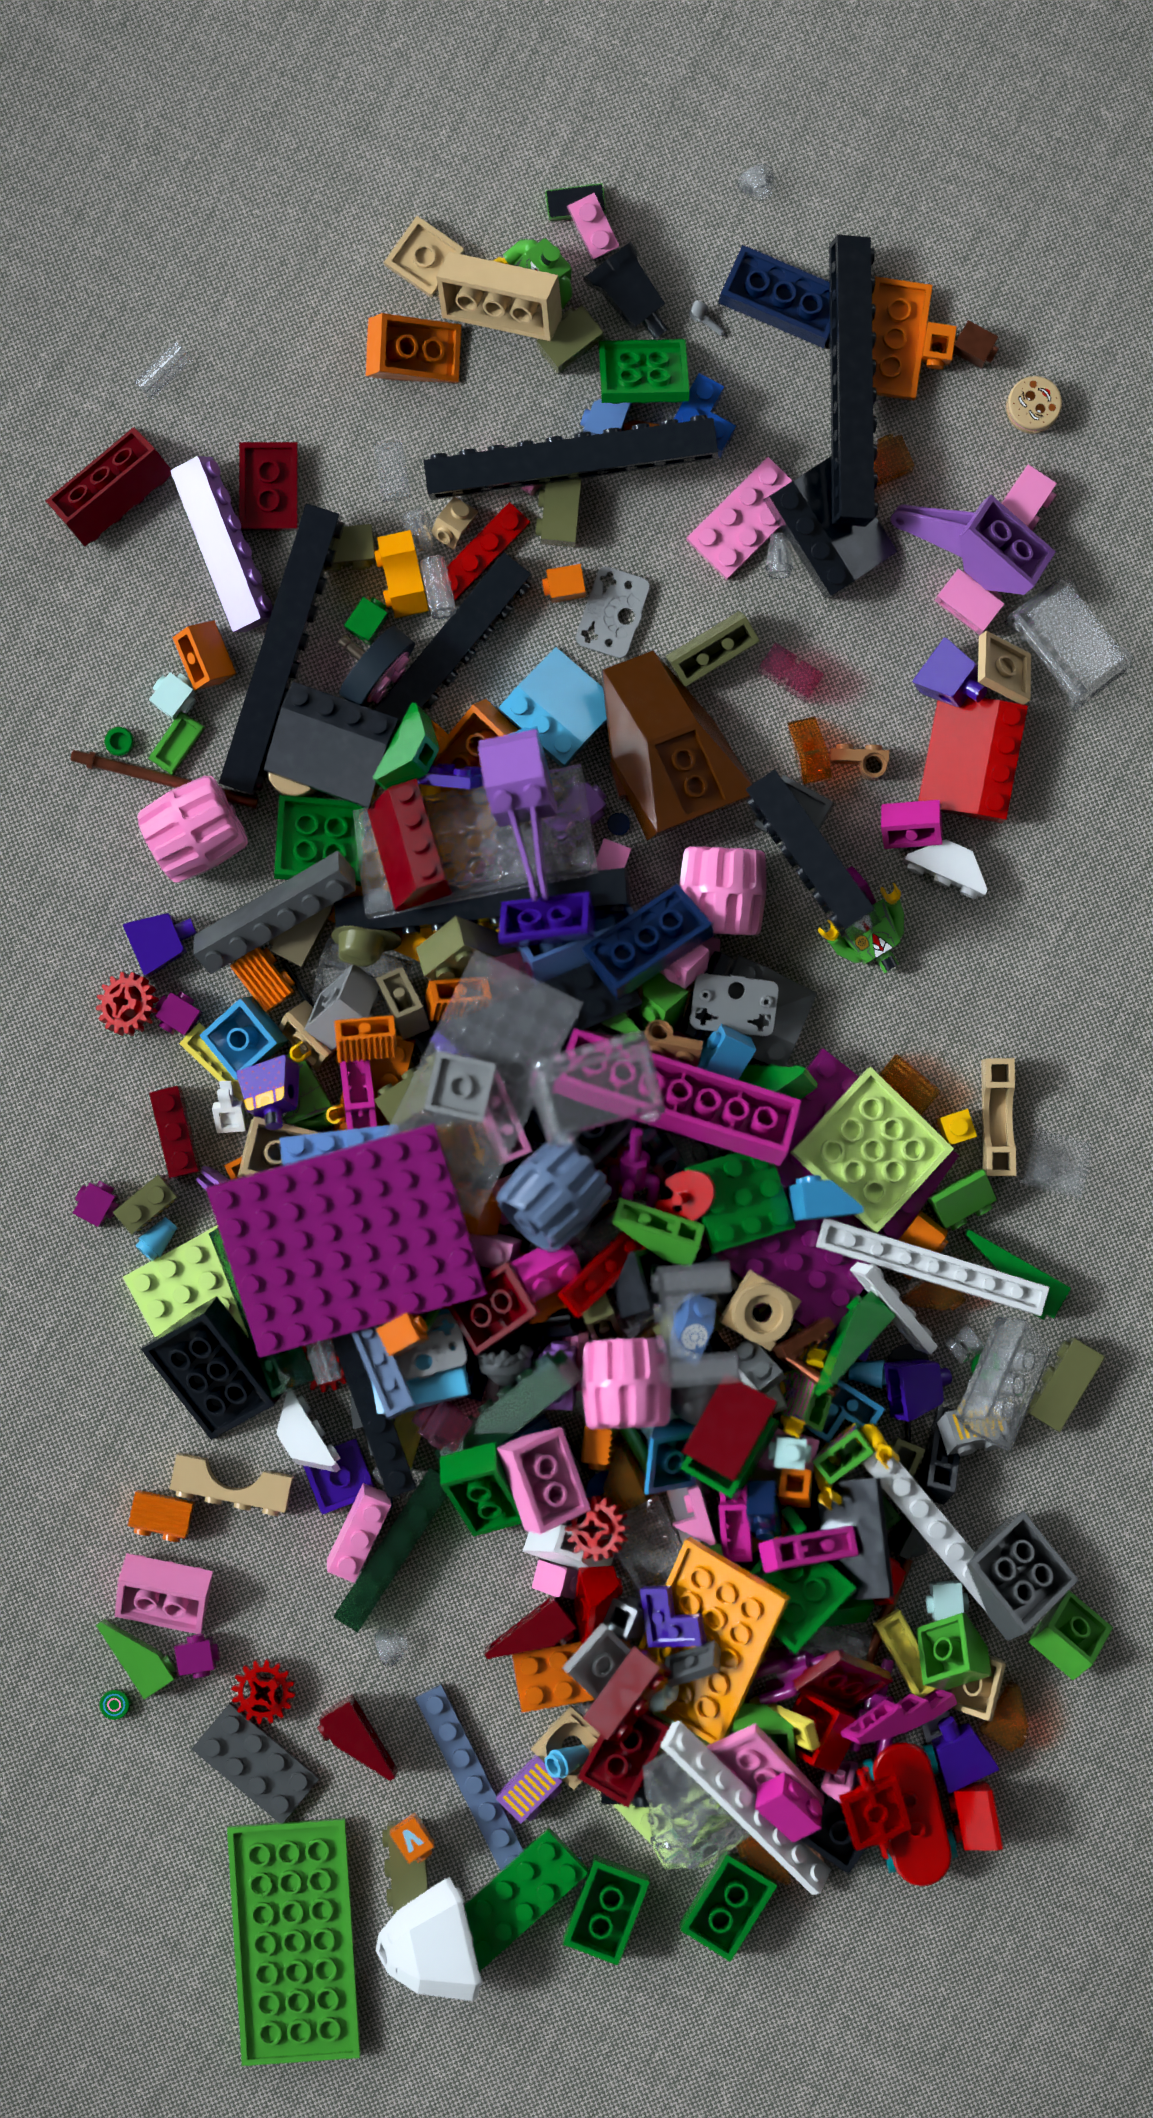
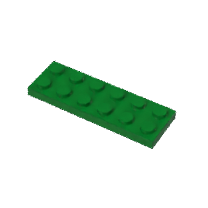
(521, 1895)

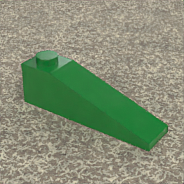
(1014, 1266)
(854, 1334)

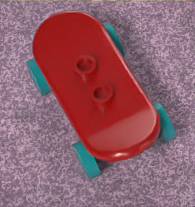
(926, 1850)

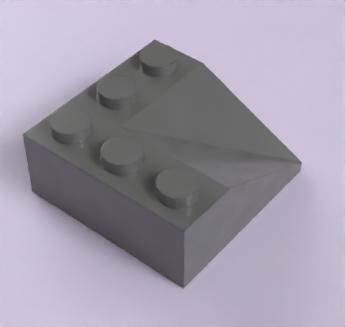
(791, 1013)
(1018, 1575)

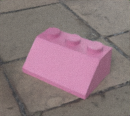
(543, 1480)
(163, 1593)

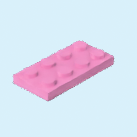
(740, 521)
(758, 1759)

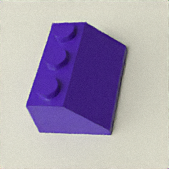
(546, 921)

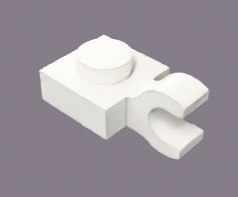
(227, 1113)

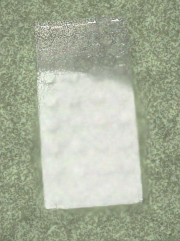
(482, 855)
(502, 1021)

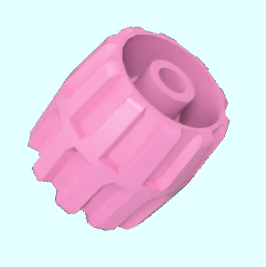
(192, 829)
(726, 887)
(624, 1384)

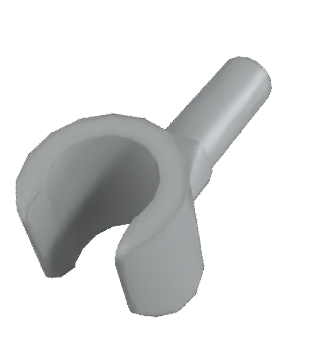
(697, 313)

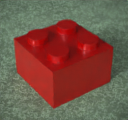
(828, 1724)

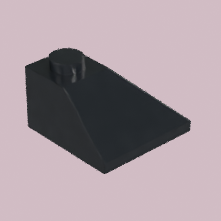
(634, 1285)

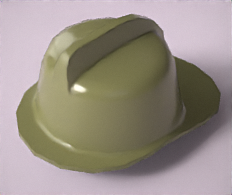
(362, 945)

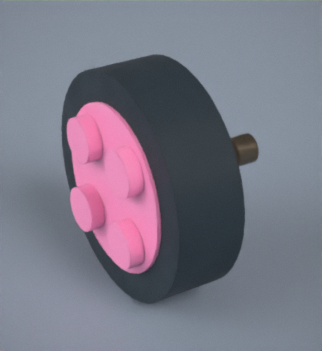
(376, 666)

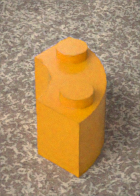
(402, 574)

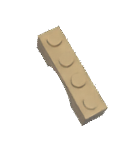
(997, 1116)
(194, 1477)

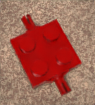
(875, 1812)

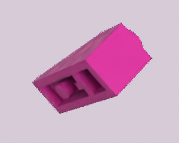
(808, 1549)

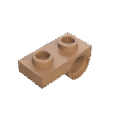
(847, 755)
(664, 1043)

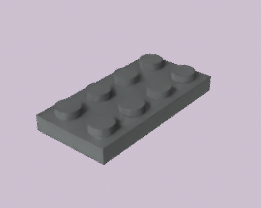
(255, 1763)

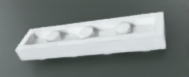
(917, 1334)

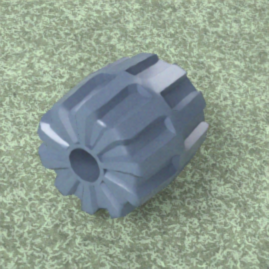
(553, 1196)

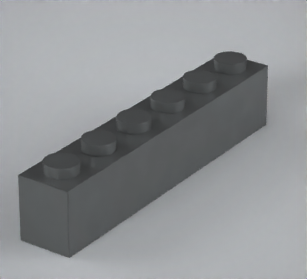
(274, 912)

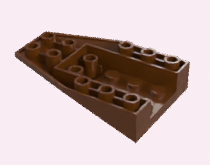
(667, 747)

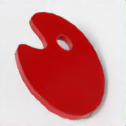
(692, 1191)

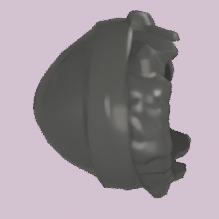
(505, 1361)
(691, 1401)

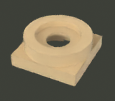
(751, 1292)
(568, 1724)

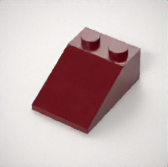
(499, 1313)
(537, 1630)
(354, 1735)
(618, 1767)

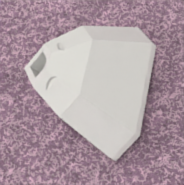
(432, 1946)

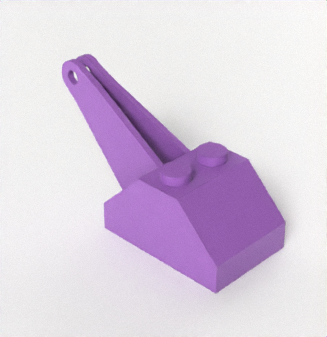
(992, 543)
(519, 792)

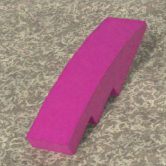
(358, 1094)
(735, 1529)
(894, 1719)

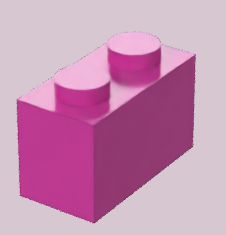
(911, 824)
(547, 1271)
(788, 1807)

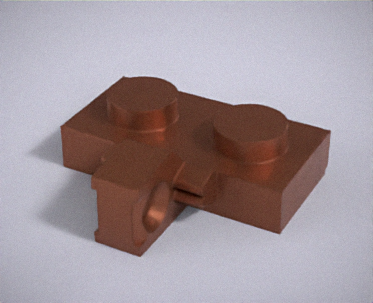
(798, 1340)

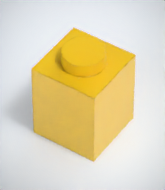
(957, 1127)

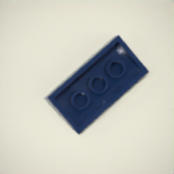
(778, 296)
(648, 941)

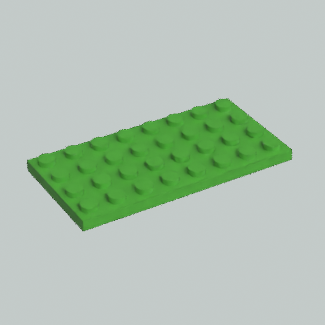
(293, 1942)

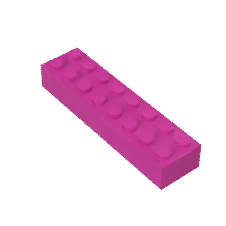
(718, 1108)

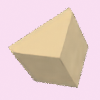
(293, 1028)
(981, 1696)

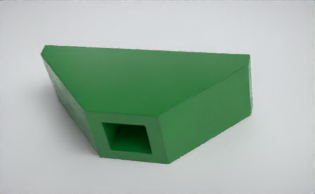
(410, 750)
(789, 1081)

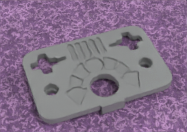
(604, 611)
(732, 1011)
(438, 1349)

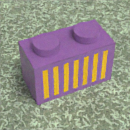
(528, 1790)

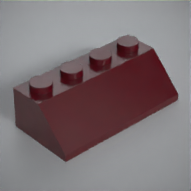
(109, 486)
(408, 846)

